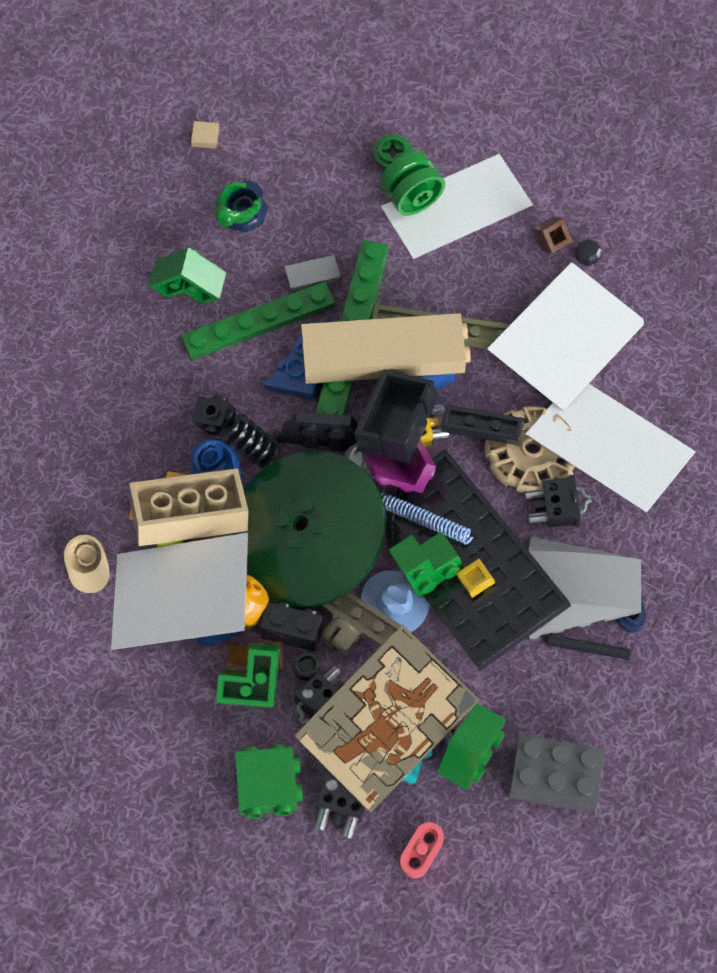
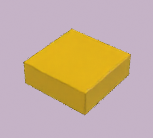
(475, 578)

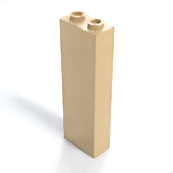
(393, 344)

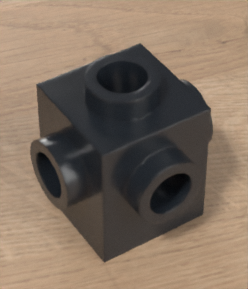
(213, 413)

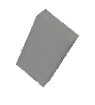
(312, 273)

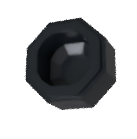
(588, 252)
(306, 665)

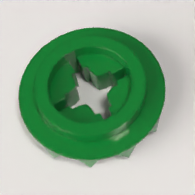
(383, 146)

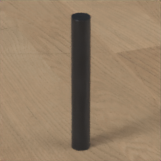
(589, 647)

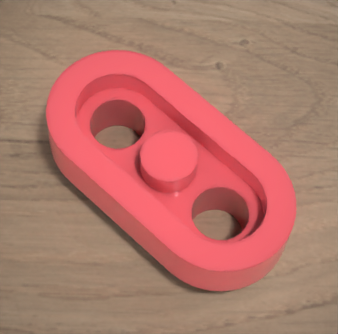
(420, 850)

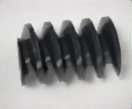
(250, 439)

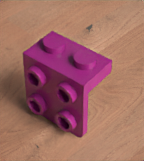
(404, 475)

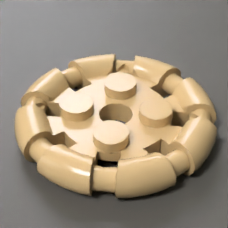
(522, 461)

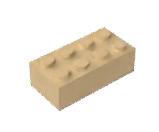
(188, 507)

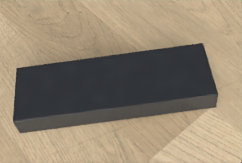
(482, 424)

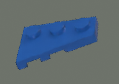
(291, 375)

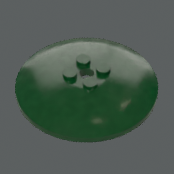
(341, 532)

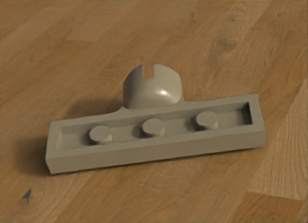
(353, 621)

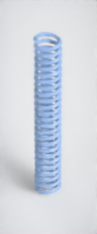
(414, 518)

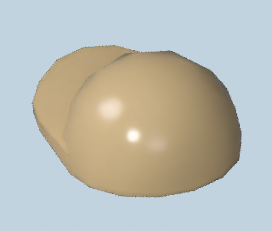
(86, 563)

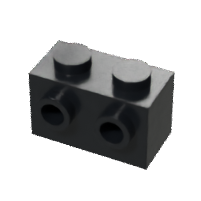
(291, 626)

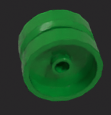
(412, 183)

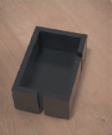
(396, 416)

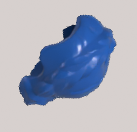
(218, 457)

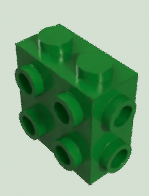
(267, 781)

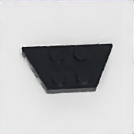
(318, 430)

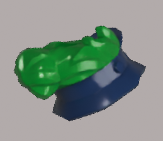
(241, 206)

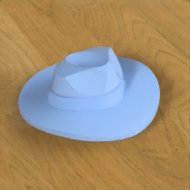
(395, 598)

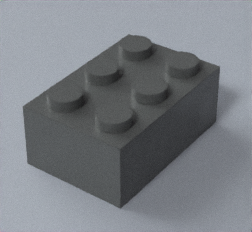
(557, 773)

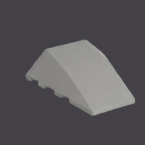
(592, 580)

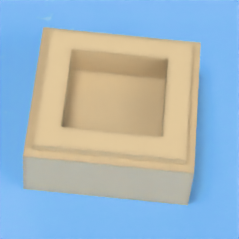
(205, 134)

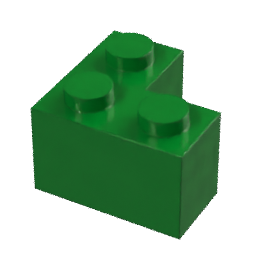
(187, 274)
(426, 563)
(254, 686)
(471, 747)

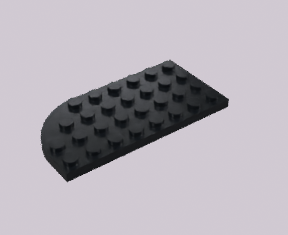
(522, 592)

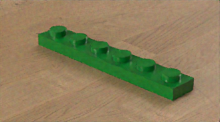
(258, 320)

